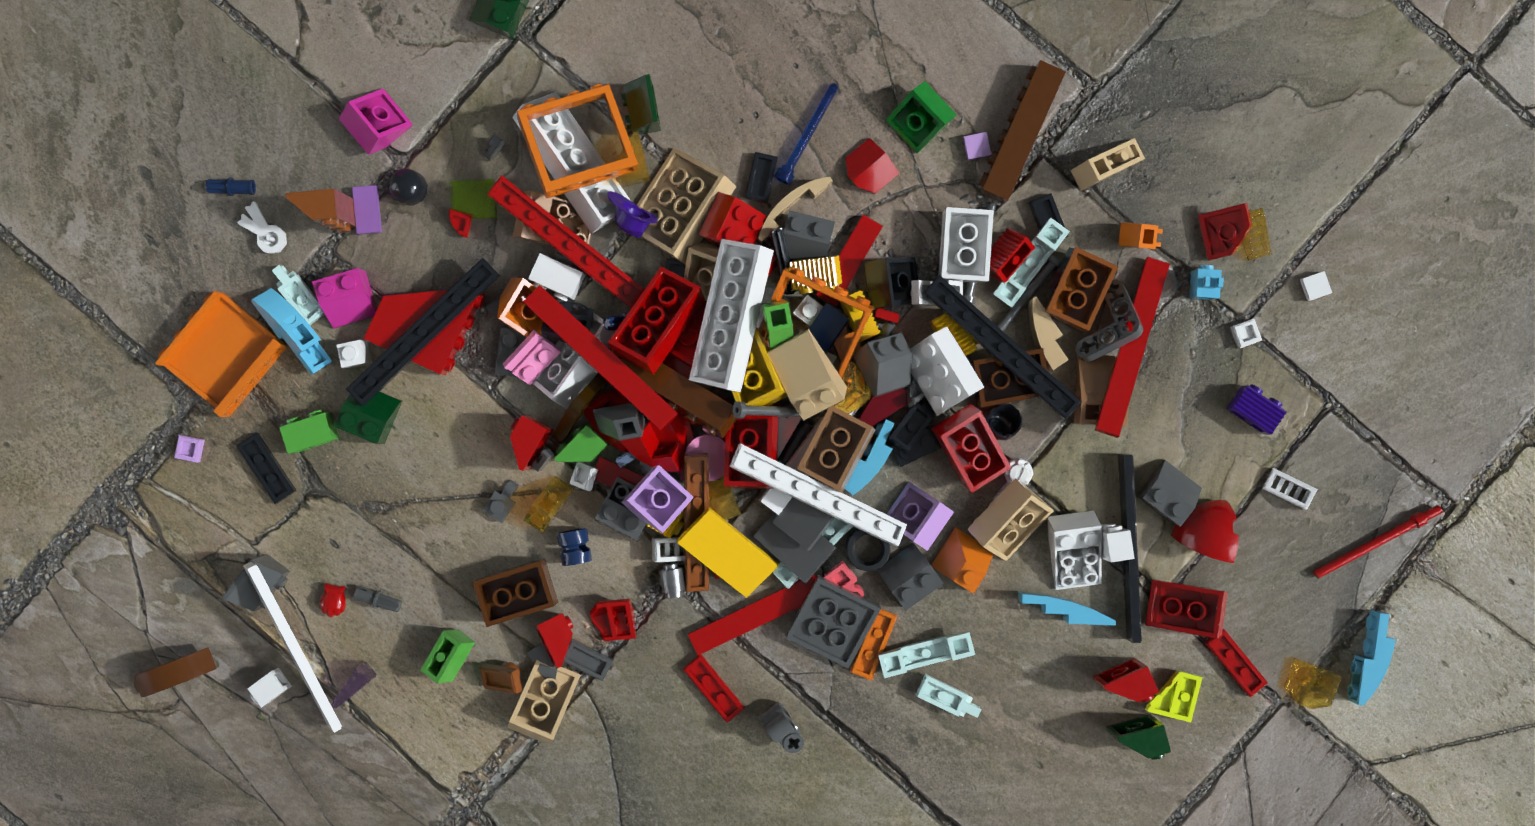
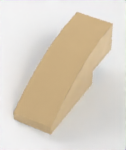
(1045, 333)

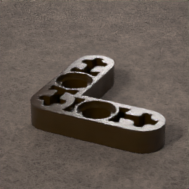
(577, 408)

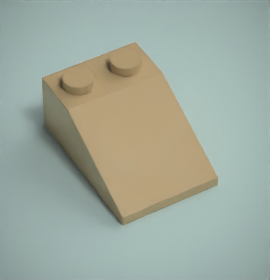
(807, 375)
(542, 707)

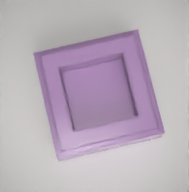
(977, 146)
(189, 448)

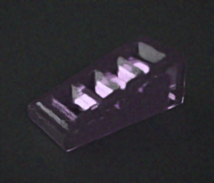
(360, 677)

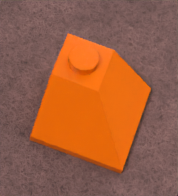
(513, 310)
(963, 560)

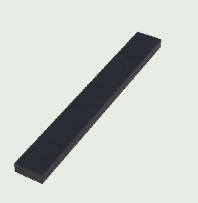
(423, 332)
(1002, 347)
(1130, 567)

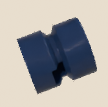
(574, 547)

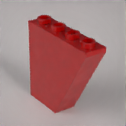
(401, 311)

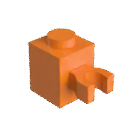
(1139, 235)
(842, 343)

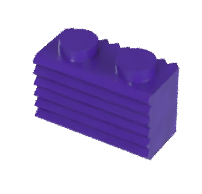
(1256, 409)

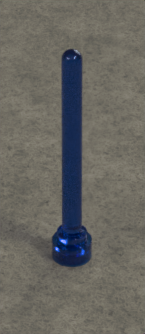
(786, 172)

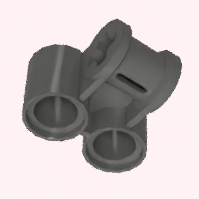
(782, 728)

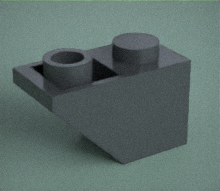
(620, 421)

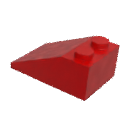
(1186, 608)

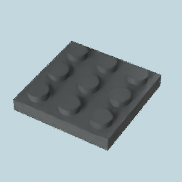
(833, 621)

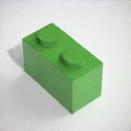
(309, 432)
(447, 656)

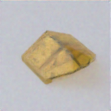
(857, 390)
(1312, 684)

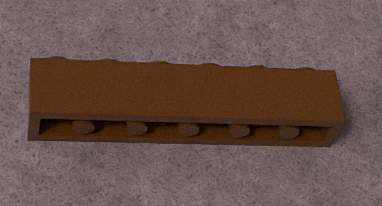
(1022, 131)
(689, 399)

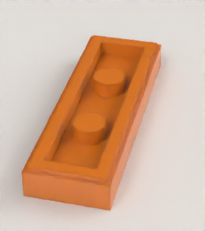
(867, 657)

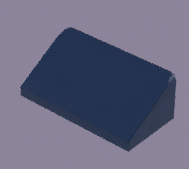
(828, 326)

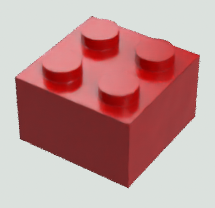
(732, 220)

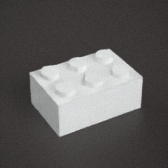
(943, 371)

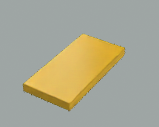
(727, 552)

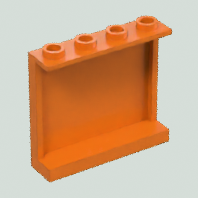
(222, 352)

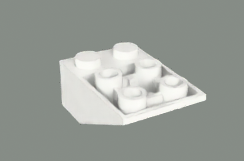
(1075, 549)

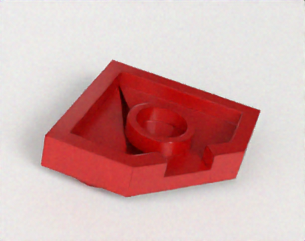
(1224, 230)

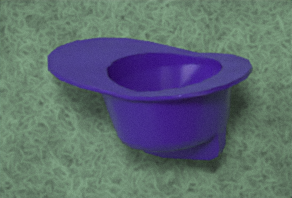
(630, 216)

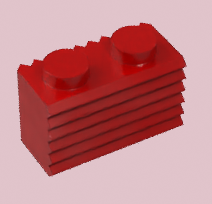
(1008, 254)

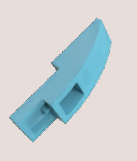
(293, 328)
(876, 456)
(1371, 668)

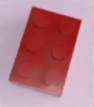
(756, 433)
(971, 447)

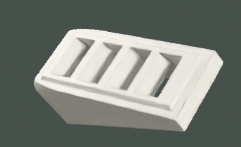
(1310, 493)
(666, 558)

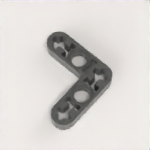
(1119, 328)

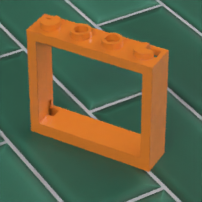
(589, 176)
(837, 293)

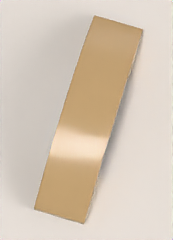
(813, 187)

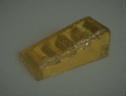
(1260, 223)

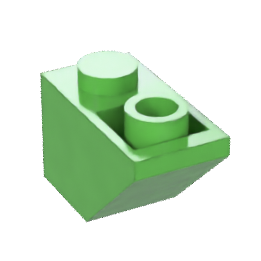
(777, 322)
(583, 448)

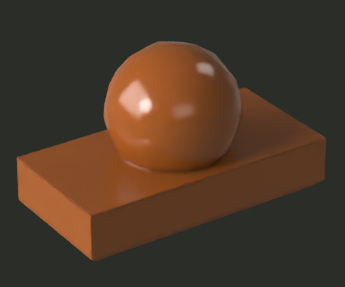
(501, 678)

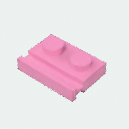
(531, 357)

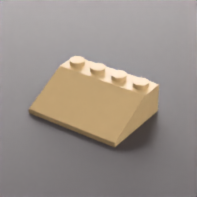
(681, 201)

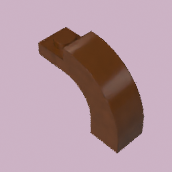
(174, 672)

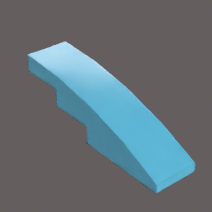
(1073, 612)

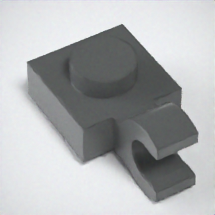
(501, 503)

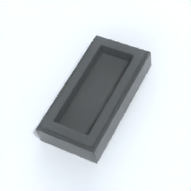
(588, 659)

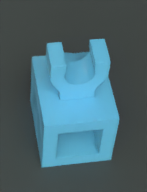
(1205, 283)

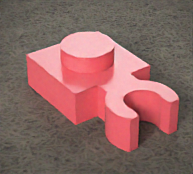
(844, 577)

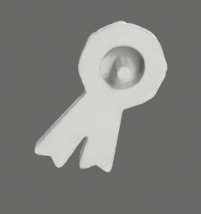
(269, 237)
(1020, 470)

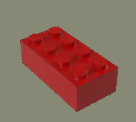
(657, 320)

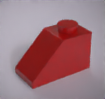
(556, 637)

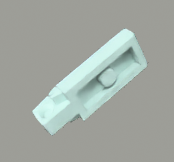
(298, 294)
(947, 697)

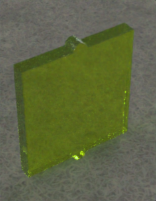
(472, 198)

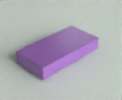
(367, 210)

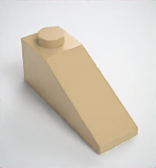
(1107, 164)

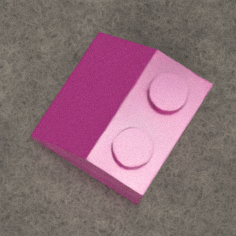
(374, 120)
(345, 297)

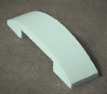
(1045, 244)
(925, 653)

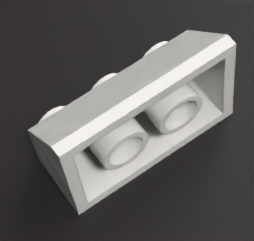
(966, 244)

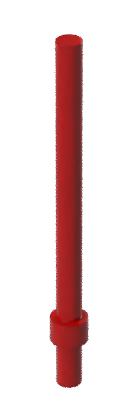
(1416, 520)

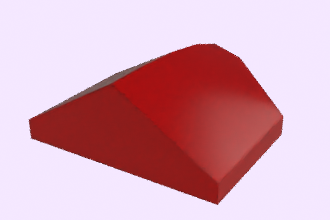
(870, 167)
(614, 619)

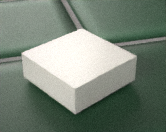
(1315, 286)
(1246, 333)
(583, 476)

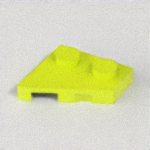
(1177, 696)

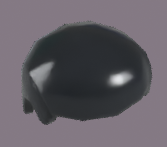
(407, 187)
(1004, 421)

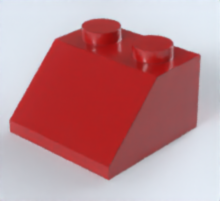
(528, 439)
(1129, 680)

